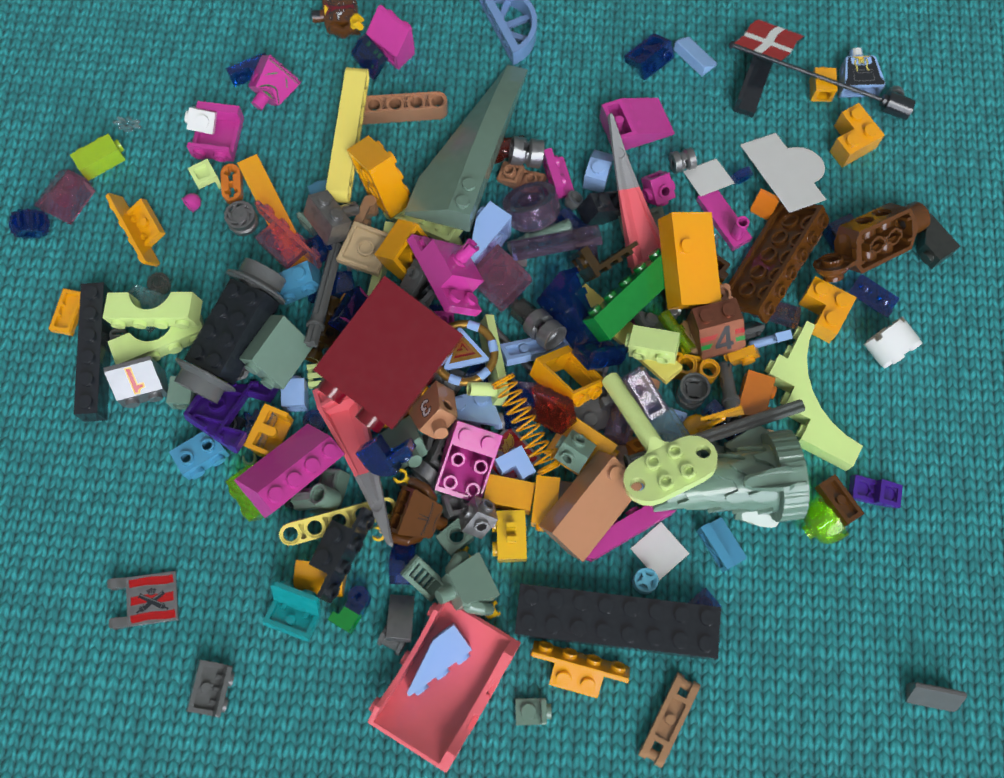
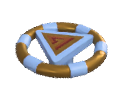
(470, 354)

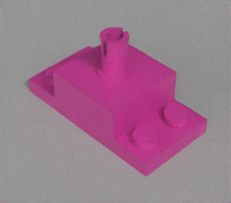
(449, 272)

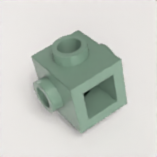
(574, 450)

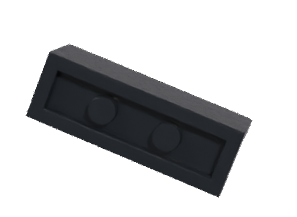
(753, 86)

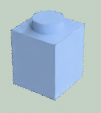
(295, 395)

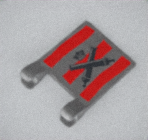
(149, 599)

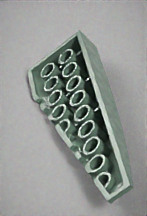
(458, 175)

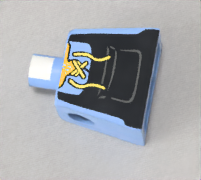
(861, 73)

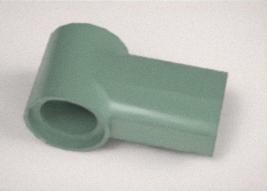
(317, 497)

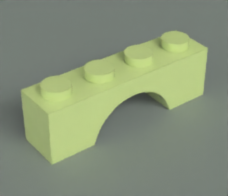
(178, 310)
(129, 348)

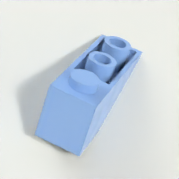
(443, 651)

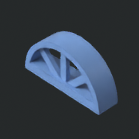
(502, 29)

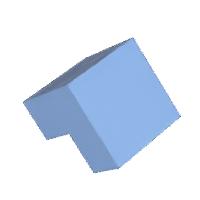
(517, 461)

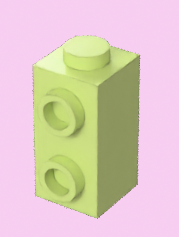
(653, 344)

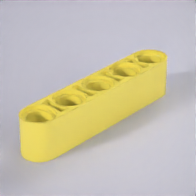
(325, 519)

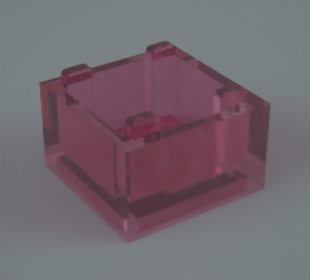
(502, 278)

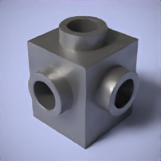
(478, 517)

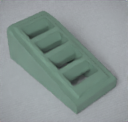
(429, 589)

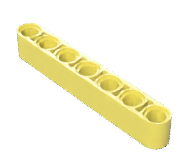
(347, 133)

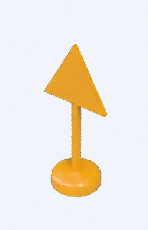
(698, 423)

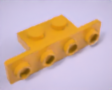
(139, 225)
(577, 670)

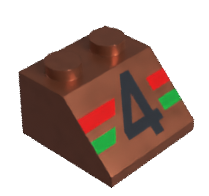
(717, 328)

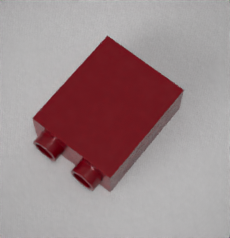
(386, 356)

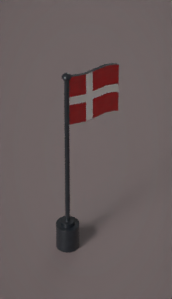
(776, 45)

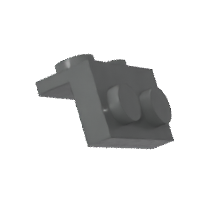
(210, 688)

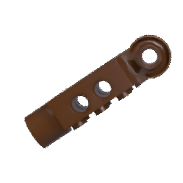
(873, 239)

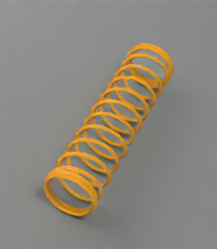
(547, 468)

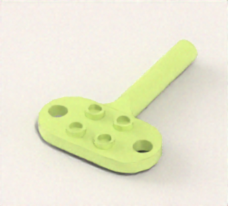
(666, 466)

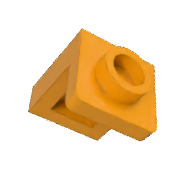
(743, 356)

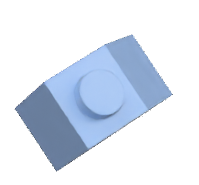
(598, 171)

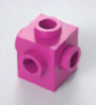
(658, 188)

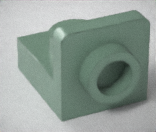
(532, 711)

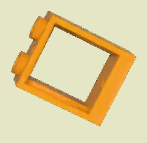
(562, 358)

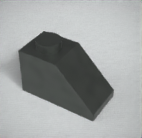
(935, 244)

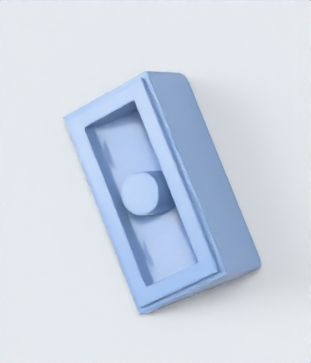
(694, 55)

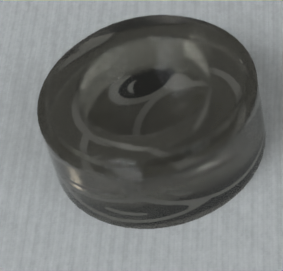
(159, 282)

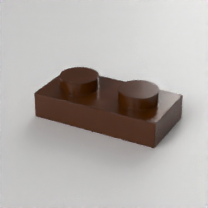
(839, 500)

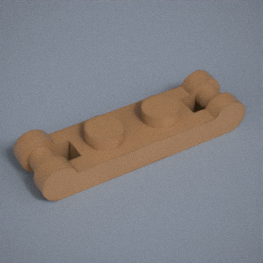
(669, 720)

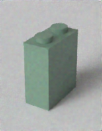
(275, 352)

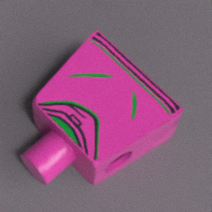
(271, 82)

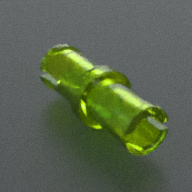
(671, 324)

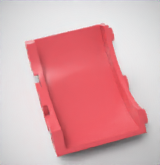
(447, 711)

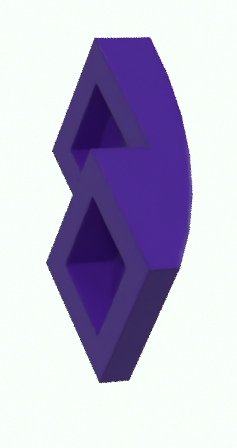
(875, 492)

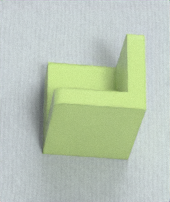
(204, 174)

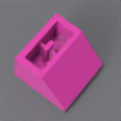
(392, 36)

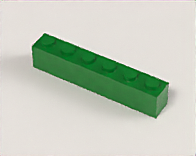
(628, 299)

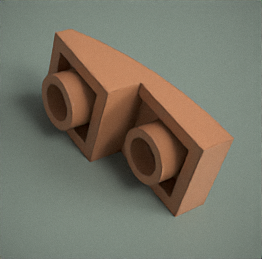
(515, 176)

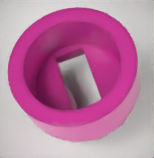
(192, 201)

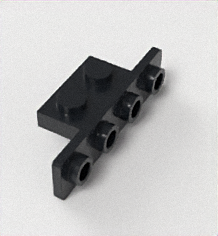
(338, 551)

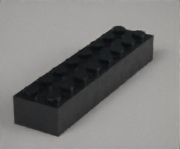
(618, 622)

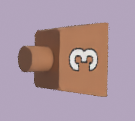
(435, 411)

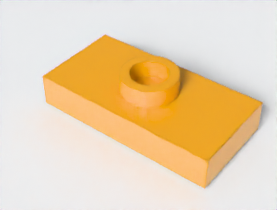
(66, 313)

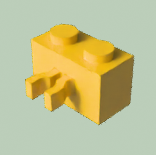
(511, 536)

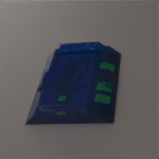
(369, 56)

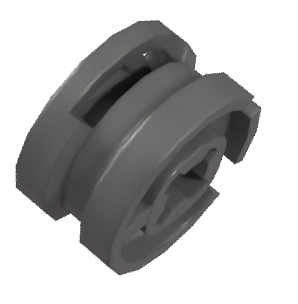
(241, 219)

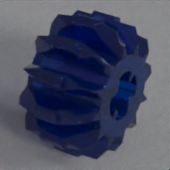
(29, 223)

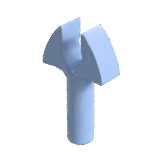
(771, 339)

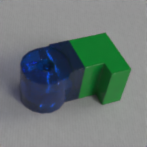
(353, 610)

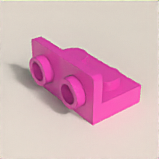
(557, 173)

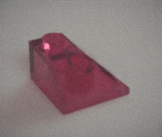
(65, 196)

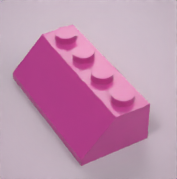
(288, 468)

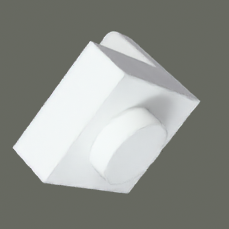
(200, 120)

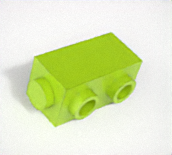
(98, 156)

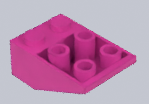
(637, 120)
(467, 460)

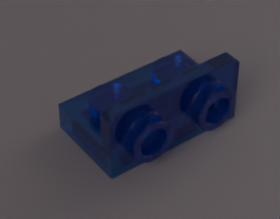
(650, 55)
(874, 295)
(600, 354)

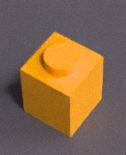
(821, 90)

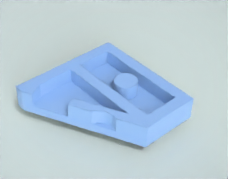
(477, 411)

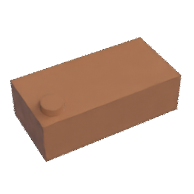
(589, 506)

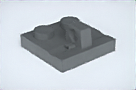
(596, 411)

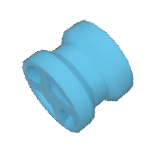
(646, 577)

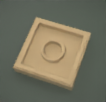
(360, 248)

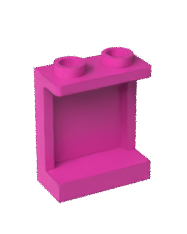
(224, 142)

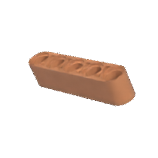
(406, 107)

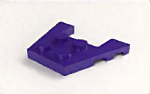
(216, 418)

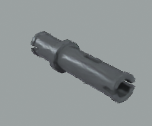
(727, 383)

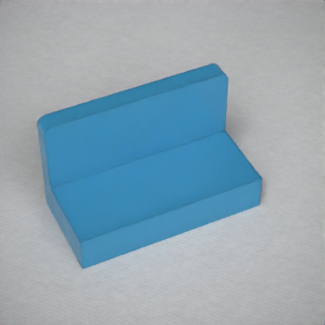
(721, 544)

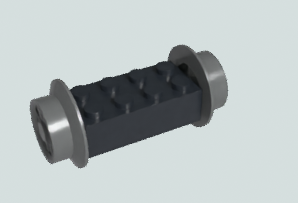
(229, 329)

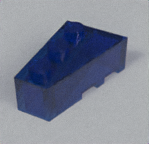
(568, 304)

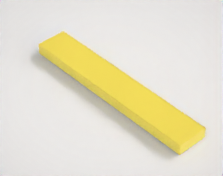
(664, 372)

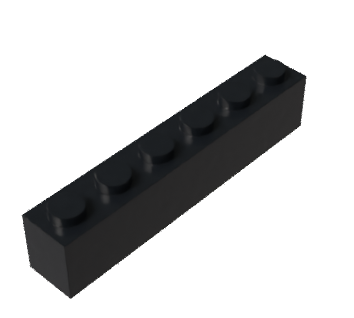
(92, 355)

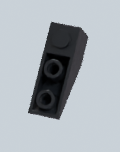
(600, 208)

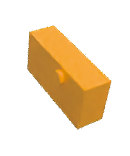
(689, 259)

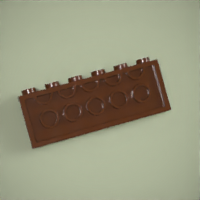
(776, 258)

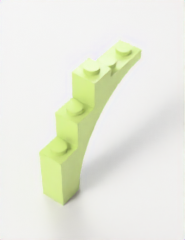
(816, 431)

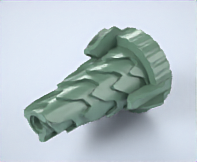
(757, 479)

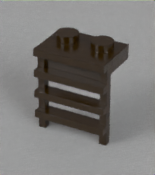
(590, 268)

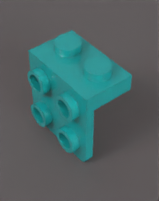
(293, 611)

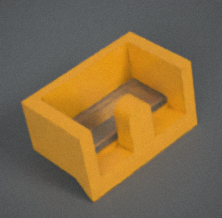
(268, 430)

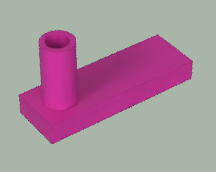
(731, 228)

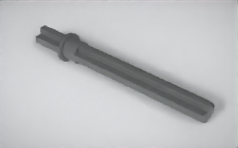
(315, 324)

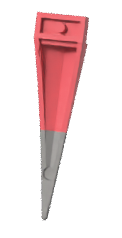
(635, 214)
(349, 436)

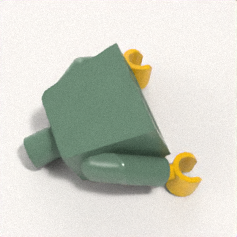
(469, 585)

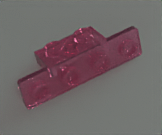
(282, 242)

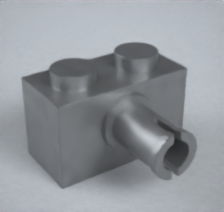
(328, 217)

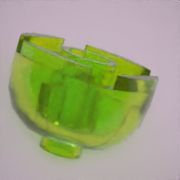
(823, 523)

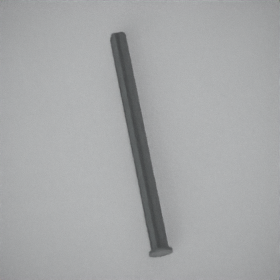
(739, 425)

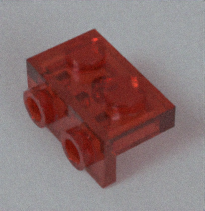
(552, 409)

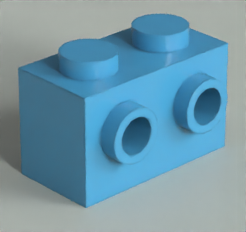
(300, 281)
(198, 455)

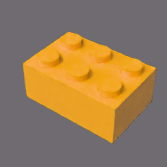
(380, 175)

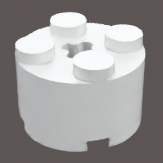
(893, 342)

